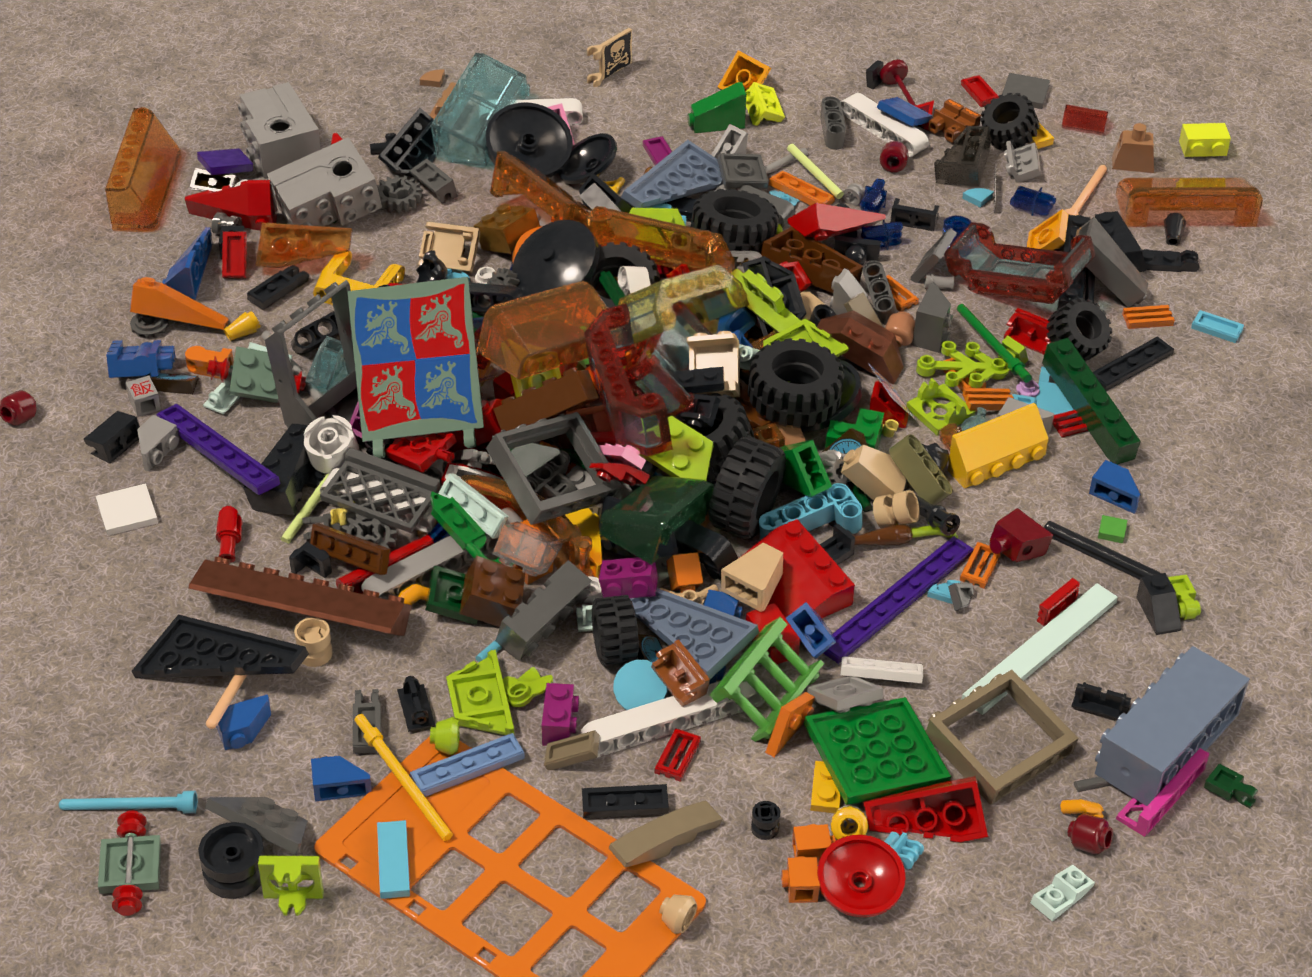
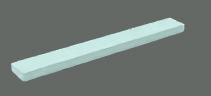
(1050, 639)

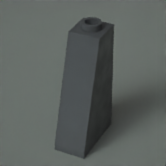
(1113, 266)

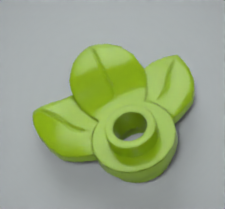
(527, 686)

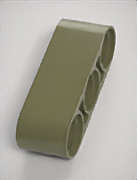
(920, 470)

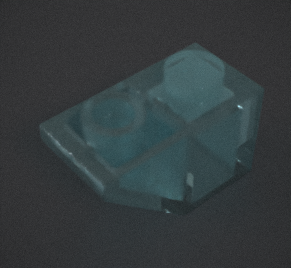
(326, 364)

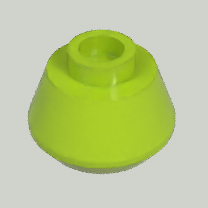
(446, 735)

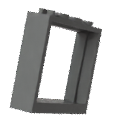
(584, 445)

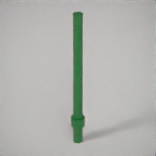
(1015, 365)

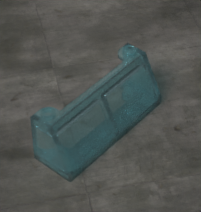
(476, 97)

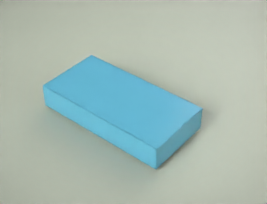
(1217, 326)

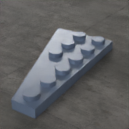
(678, 175)
(704, 631)

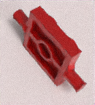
(422, 450)

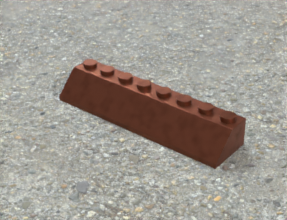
(302, 597)

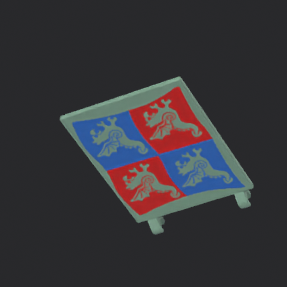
(415, 361)

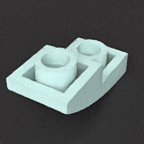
(1064, 892)

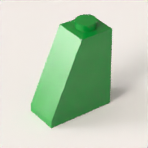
(719, 110)
(805, 469)

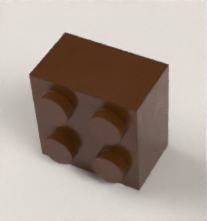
(491, 591)

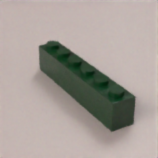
(1091, 402)

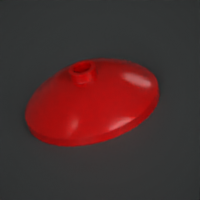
(864, 861)

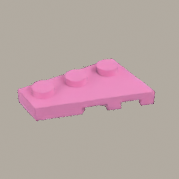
(623, 455)

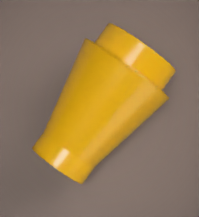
(244, 325)

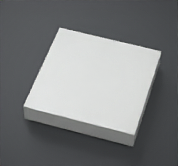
(126, 509)

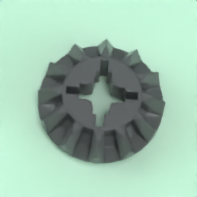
(139, 322)

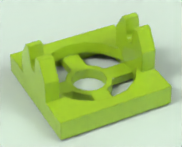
(926, 394)
(290, 871)

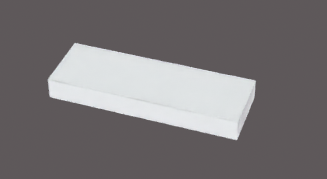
(882, 669)

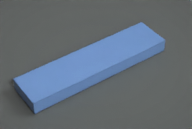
(467, 765)

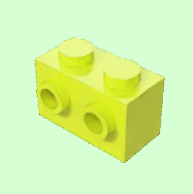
(1204, 139)

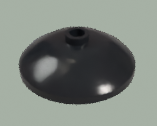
(589, 157)

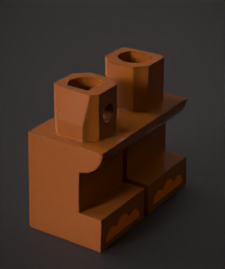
(953, 120)

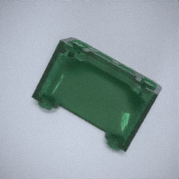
(654, 512)

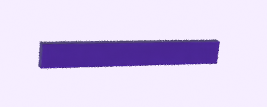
(220, 450)
(898, 598)

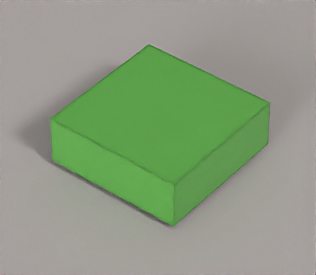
(1112, 529)

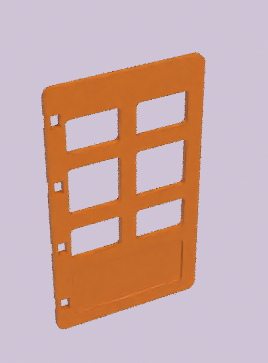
(461, 808)

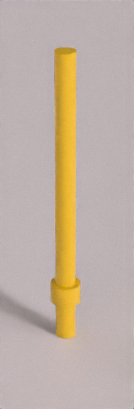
(375, 739)

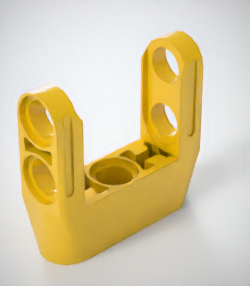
(338, 265)

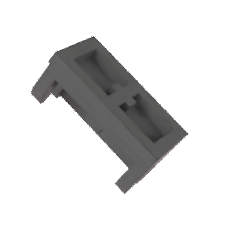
(434, 179)

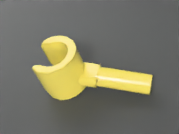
(889, 428)
(339, 515)

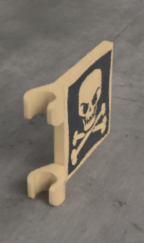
(612, 56)

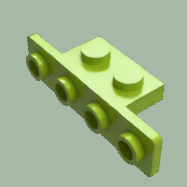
(765, 301)

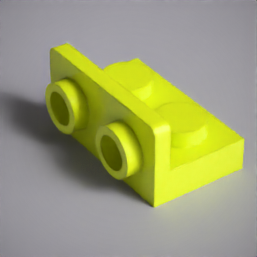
(763, 103)

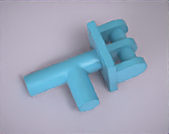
(906, 849)

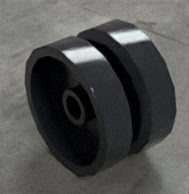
(231, 859)

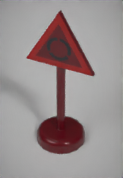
(894, 73)

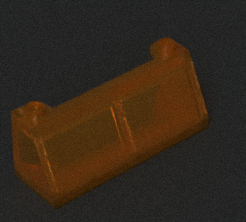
(516, 177)
(663, 241)

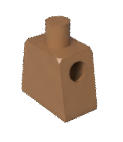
(1134, 150)

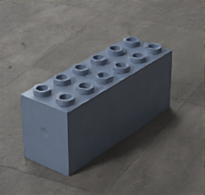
(1170, 724)

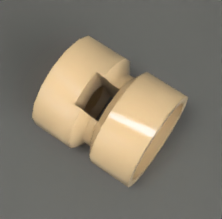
(896, 509)
(316, 637)

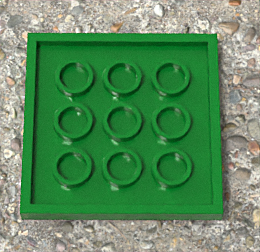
(876, 750)

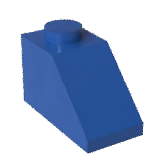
(1115, 486)
(811, 630)
(243, 722)
(338, 779)

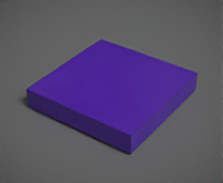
(225, 161)

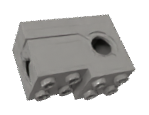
(276, 128)
(326, 187)

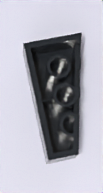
(292, 466)

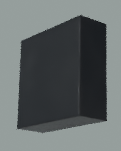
(873, 74)

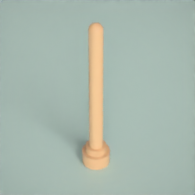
(1074, 210)
(225, 701)

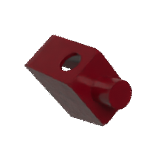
(1019, 537)

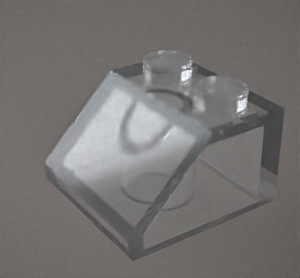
(526, 548)

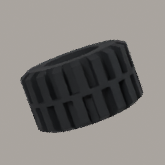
(1008, 109)
(1088, 319)
(615, 630)

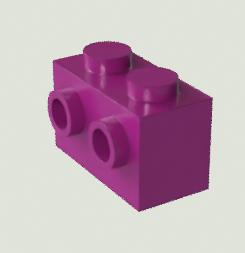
(628, 577)
(558, 712)

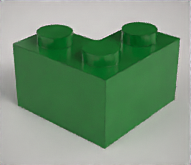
(868, 423)

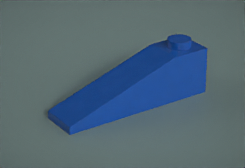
(188, 270)

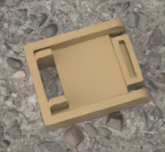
(449, 244)

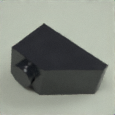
(1159, 603)

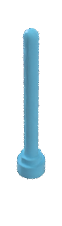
(183, 802)

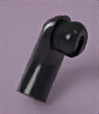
(377, 148)

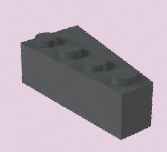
(544, 610)

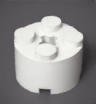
(328, 442)

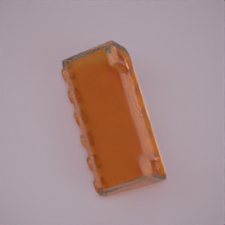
(142, 174)
(1143, 195)
(540, 329)

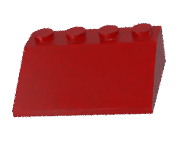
(807, 573)

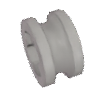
(857, 191)

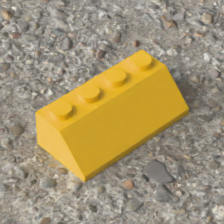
(997, 446)

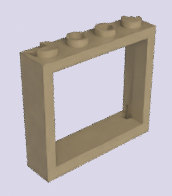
(960, 757)

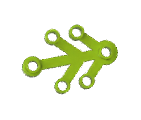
(991, 368)

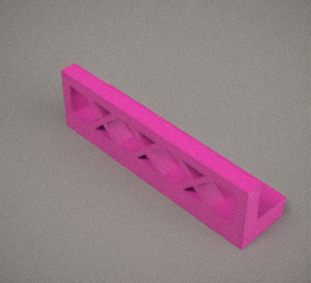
(1166, 798)

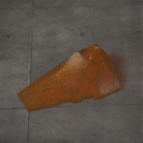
(294, 244)

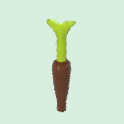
(897, 535)

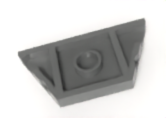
(271, 821)

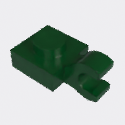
(1229, 784)

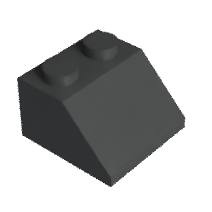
(932, 320)

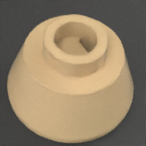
(678, 912)

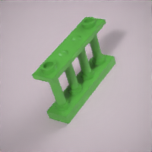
(743, 671)

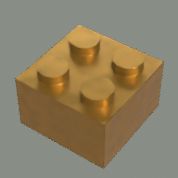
(505, 227)

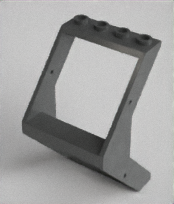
(292, 406)

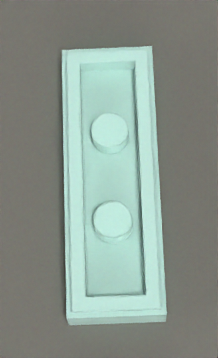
(479, 508)

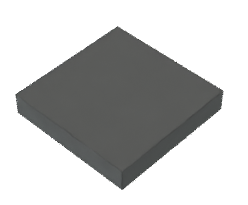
(1033, 88)
(742, 170)
(933, 255)

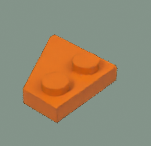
(789, 721)

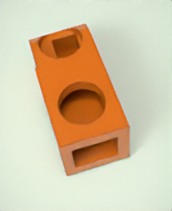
(198, 358)

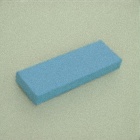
(393, 859)

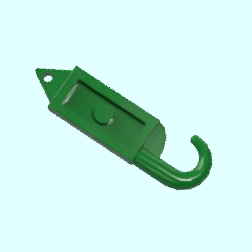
(459, 524)

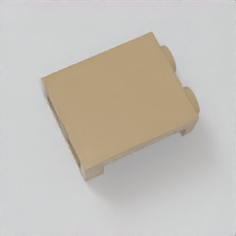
(717, 351)

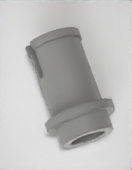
(942, 282)

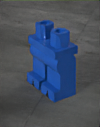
(139, 360)

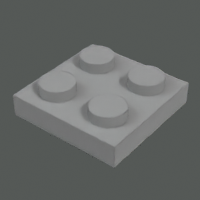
(845, 693)

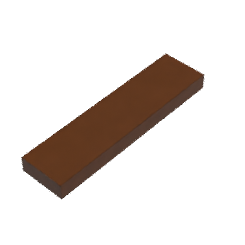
(351, 549)

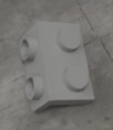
(1022, 161)

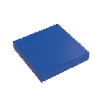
(904, 111)

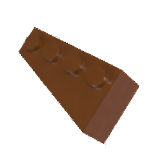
(816, 258)
(548, 401)

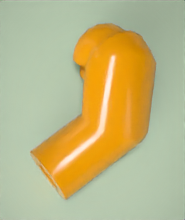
(414, 593)
(1081, 806)

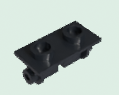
(1106, 704)
(415, 705)

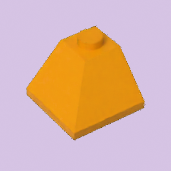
(744, 70)

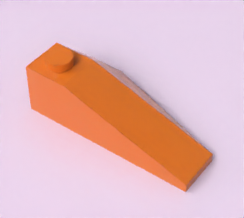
(164, 302)

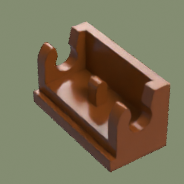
(681, 673)

